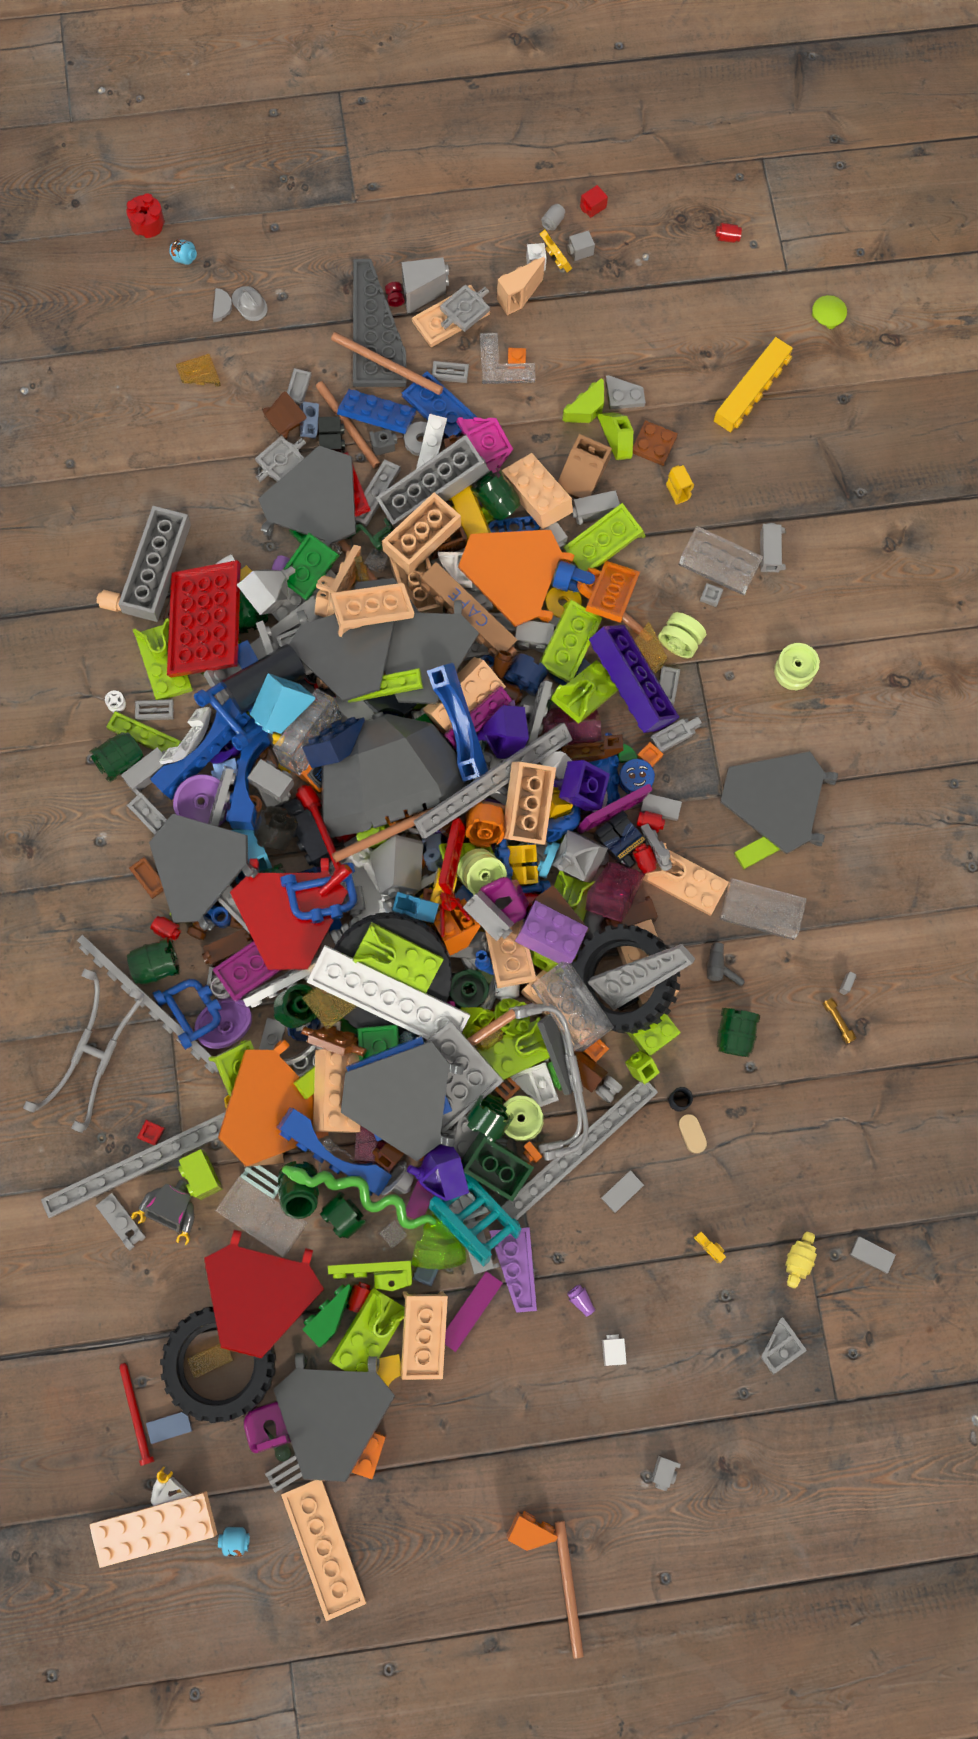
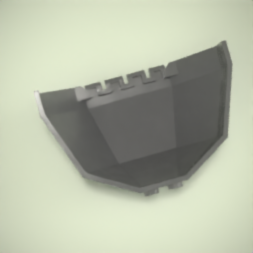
(390, 770)

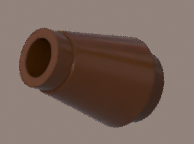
(501, 663)

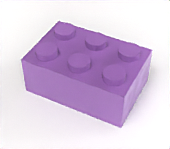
(551, 933)

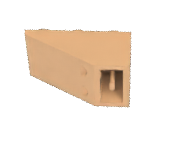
(518, 286)

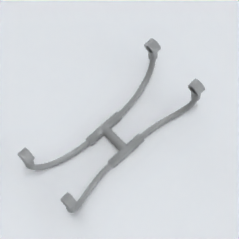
(83, 1047)
(551, 1150)

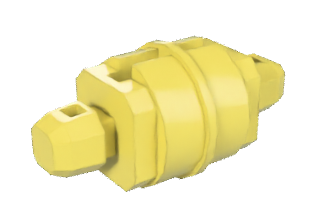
(801, 1259)

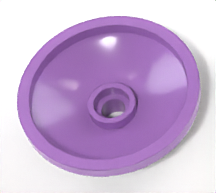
(190, 791)
(234, 1024)

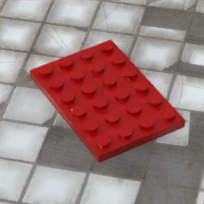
(204, 619)

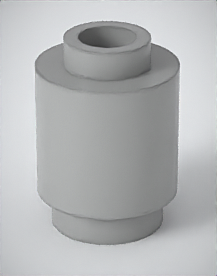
(553, 217)

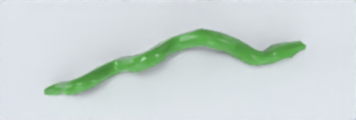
(301, 1177)

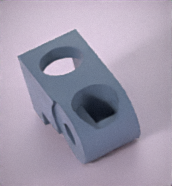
(309, 427)
(432, 852)

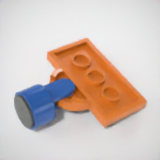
(606, 589)

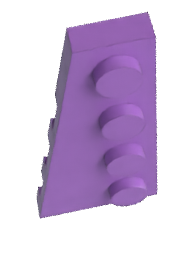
(517, 1268)

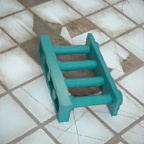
(467, 1236)

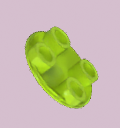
(829, 311)
(516, 1026)

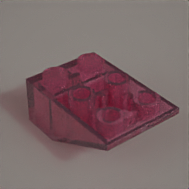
(614, 891)

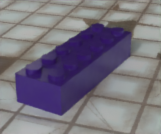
(633, 678)

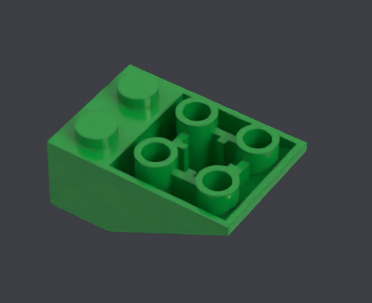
(327, 1321)

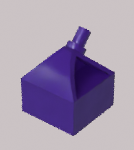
(506, 731)
(583, 785)
(441, 1173)

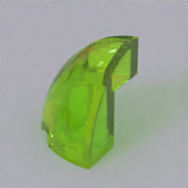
(438, 1248)

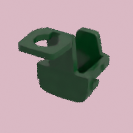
(377, 538)

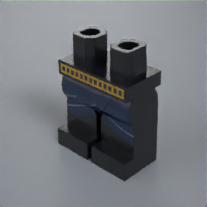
(620, 839)

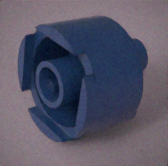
(526, 673)

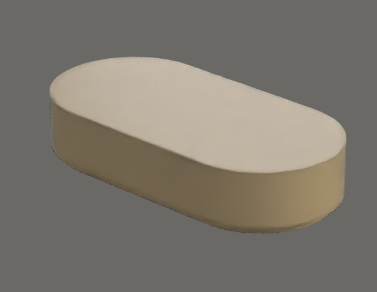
(692, 1134)

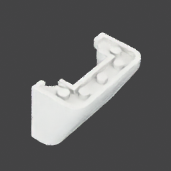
(365, 877)

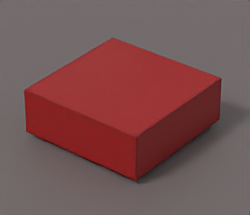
(151, 1133)

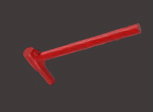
(341, 870)

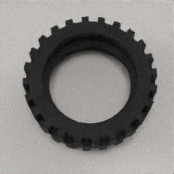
(627, 936)
(187, 1398)

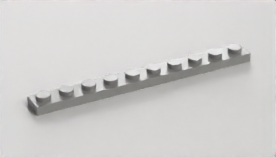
(539, 711)
(490, 781)
(154, 821)
(155, 1011)
(563, 1165)
(132, 1167)

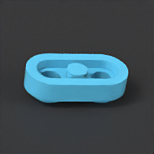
(544, 866)

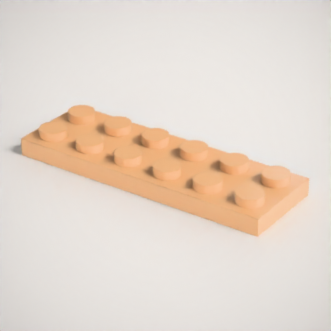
(153, 1529)
(323, 1549)

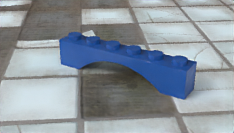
(469, 752)
(172, 775)
(242, 811)
(300, 1128)

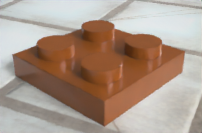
(654, 443)

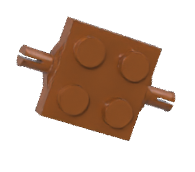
(334, 1040)

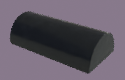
(246, 684)

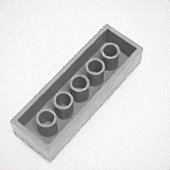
(443, 474)
(154, 563)

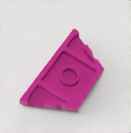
(487, 439)

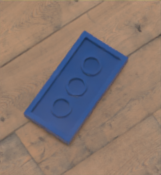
(441, 405)
(376, 411)

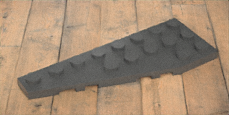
(374, 329)

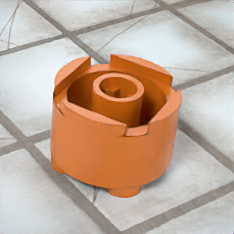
(485, 825)

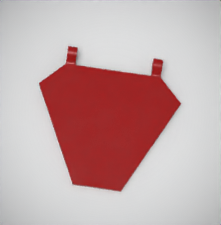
(277, 933)
(257, 1295)

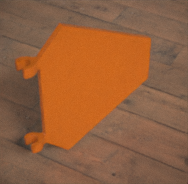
(514, 570)
(258, 1104)

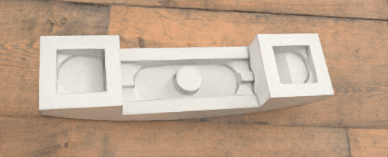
(199, 722)

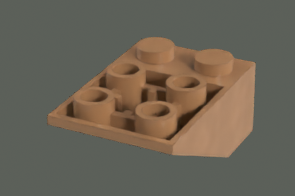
(584, 467)

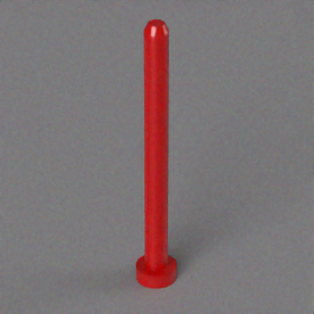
(146, 1459)

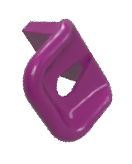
(503, 888)
(254, 1428)

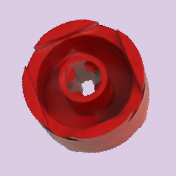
(145, 215)

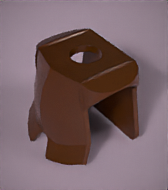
(284, 415)

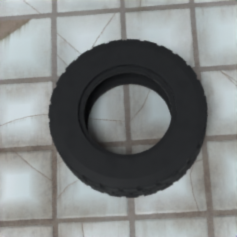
(412, 930)

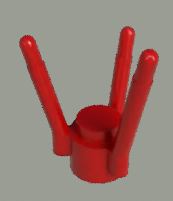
(449, 902)

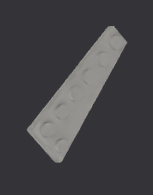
(637, 977)

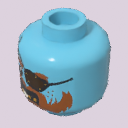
(183, 251)
(234, 1541)

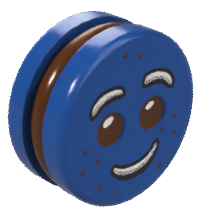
(635, 775)

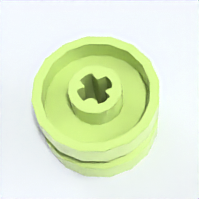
(682, 635)
(796, 666)
(479, 868)
(533, 1120)

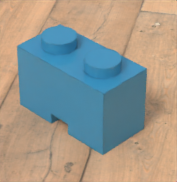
(415, 907)

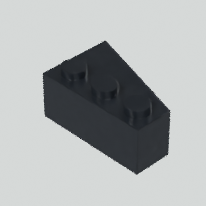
(310, 839)

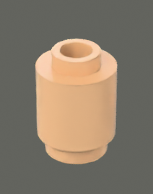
(109, 600)

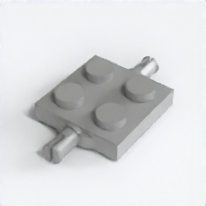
(465, 308)
(279, 459)
(465, 1136)

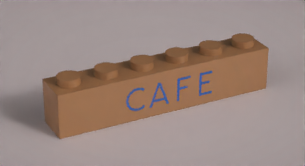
(447, 589)

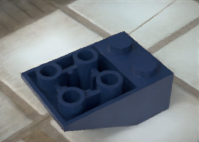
(333, 742)

